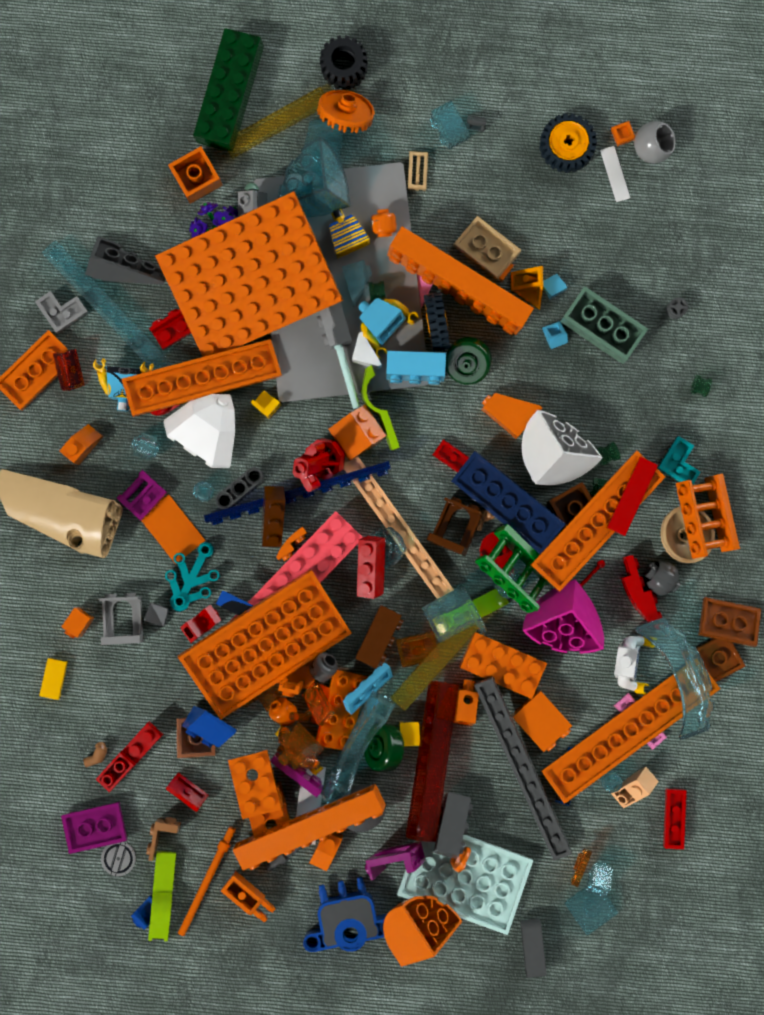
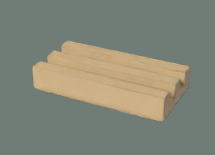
(416, 186)

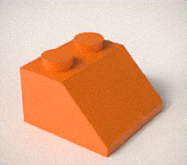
(357, 432)

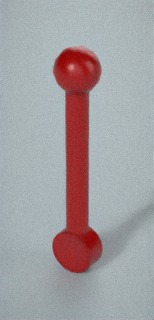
(600, 564)

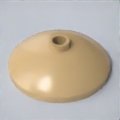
(679, 547)

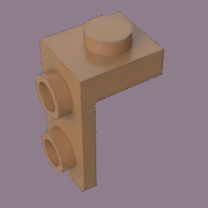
(167, 825)

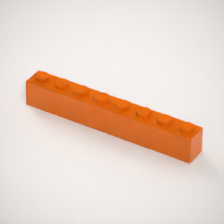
(309, 827)

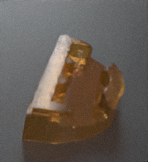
(580, 866)

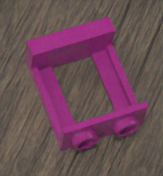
(411, 854)

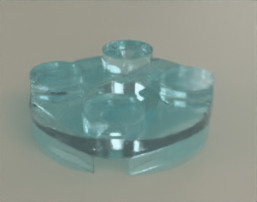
(395, 542)

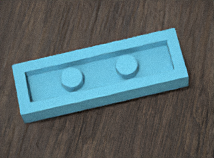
(362, 693)

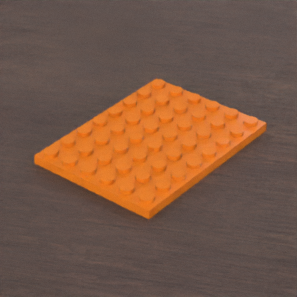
(249, 276)

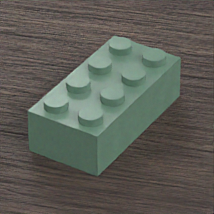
(604, 325)

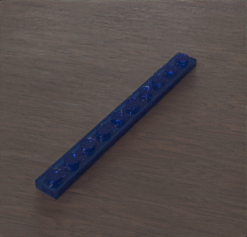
(291, 495)

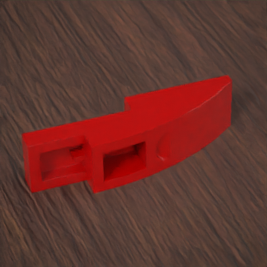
(633, 585)
(129, 757)

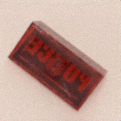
(68, 369)

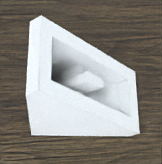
(364, 353)

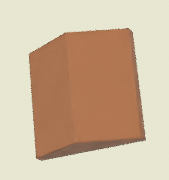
(189, 746)

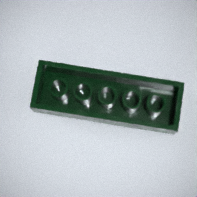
(228, 89)

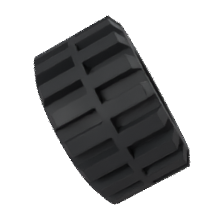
(339, 48)

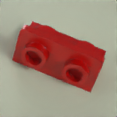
(170, 329)

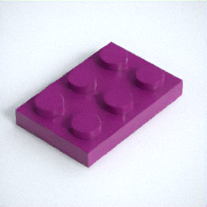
(309, 782)
(94, 827)

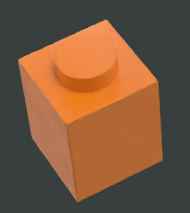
(77, 623)

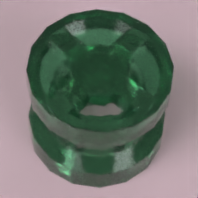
(377, 290)
(701, 386)

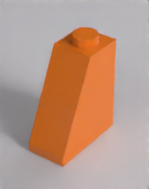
(509, 412)

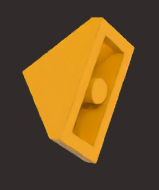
(528, 284)

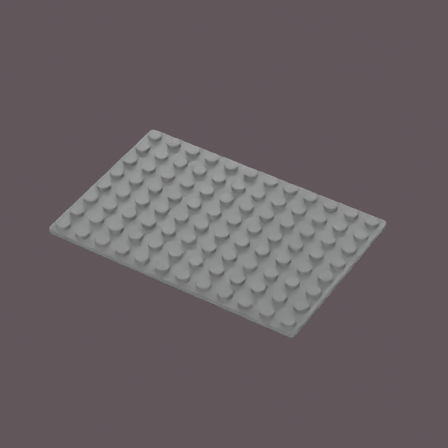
(305, 362)

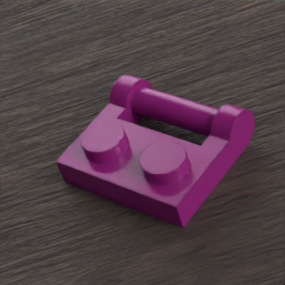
(146, 499)

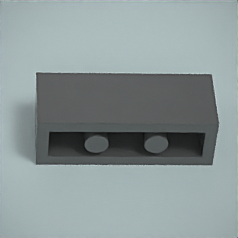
(453, 825)

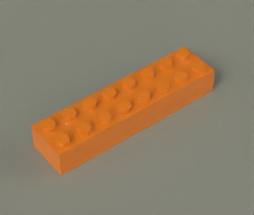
(459, 281)

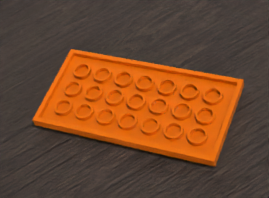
(264, 644)

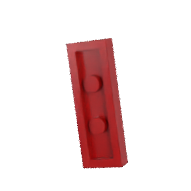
(674, 818)

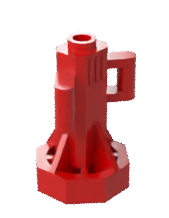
(315, 462)

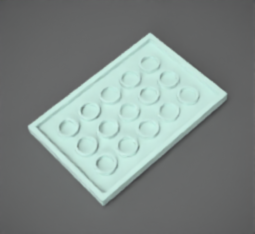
(482, 892)

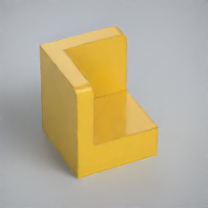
(266, 404)
(410, 733)

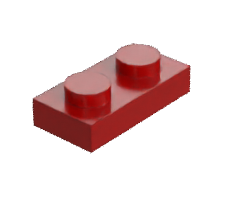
(187, 792)

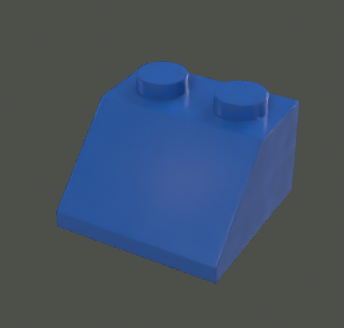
(208, 727)

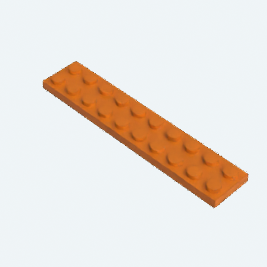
(617, 739)

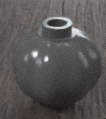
(662, 577)

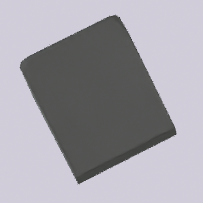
(476, 123)

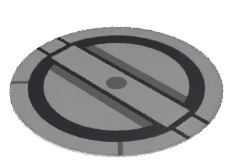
(118, 859)

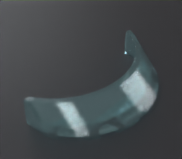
(689, 674)

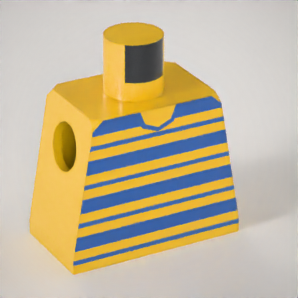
(347, 234)

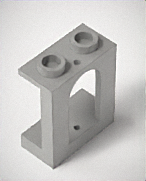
(108, 619)

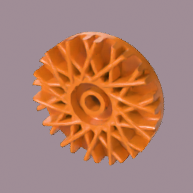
(346, 110)

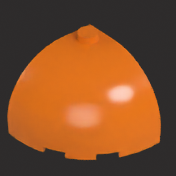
(419, 928)

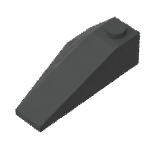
(114, 264)

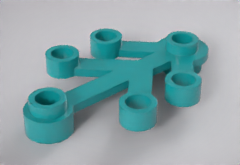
(190, 580)

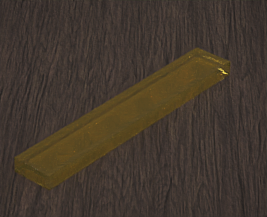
(276, 122)
(430, 667)

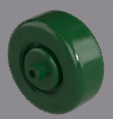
(468, 360)
(385, 749)

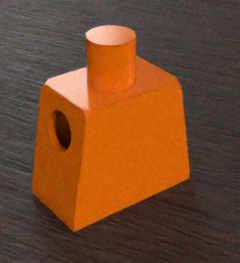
(466, 713)

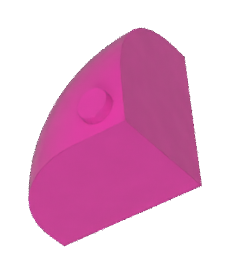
(566, 621)

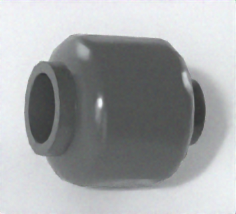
(323, 667)

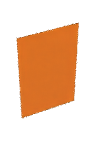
(172, 528)

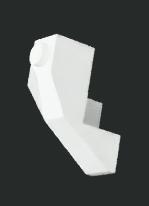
(205, 428)

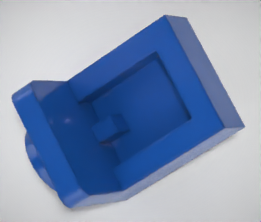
(142, 915)

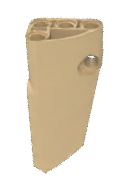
(61, 512)

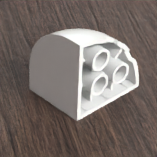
(555, 451)

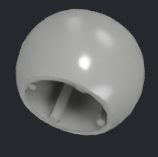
(654, 142)

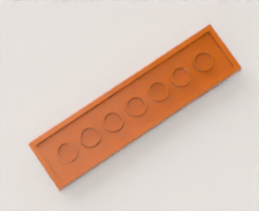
(201, 377)
(588, 529)

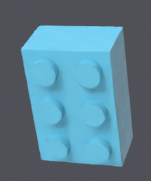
(415, 367)

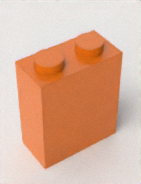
(542, 721)

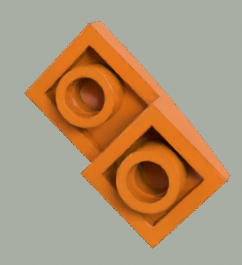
(287, 548)

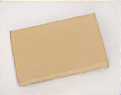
(487, 247)

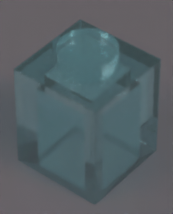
(599, 879)

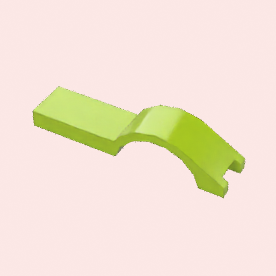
(382, 414)
(162, 895)

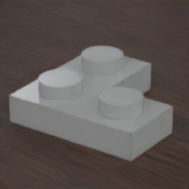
(61, 316)

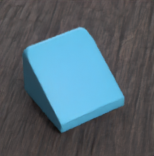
(554, 286)
(555, 334)

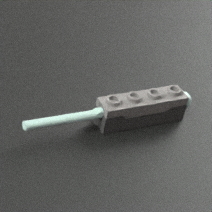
(336, 337)

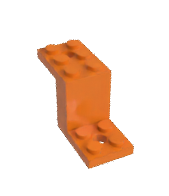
(258, 798)

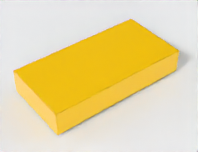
(53, 678)

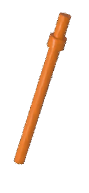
(223, 847)

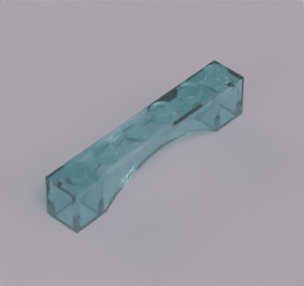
(368, 724)

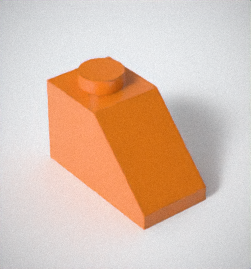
(81, 444)
(326, 851)

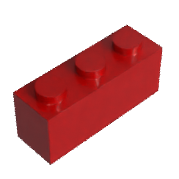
(371, 567)

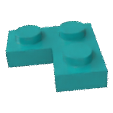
(674, 461)

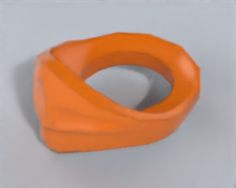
(460, 862)

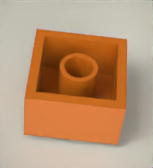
(195, 174)

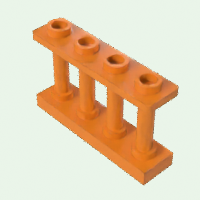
(721, 513)

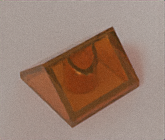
(415, 647)

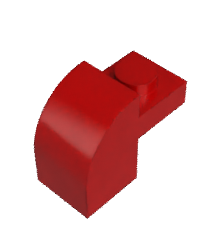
(201, 623)

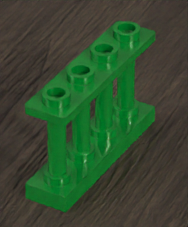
(522, 551)

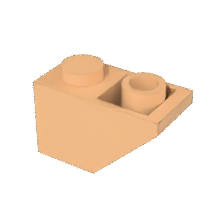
(636, 787)

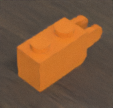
(246, 896)

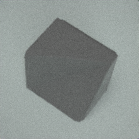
(157, 614)

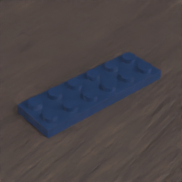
(508, 502)

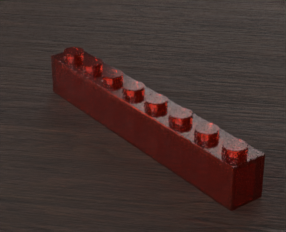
(432, 761)

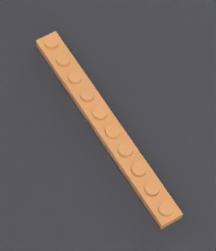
(391, 518)

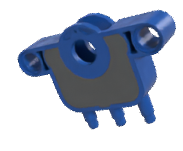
(342, 912)

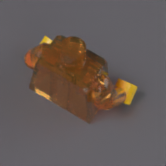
(299, 748)

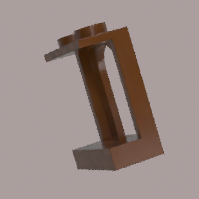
(450, 507)

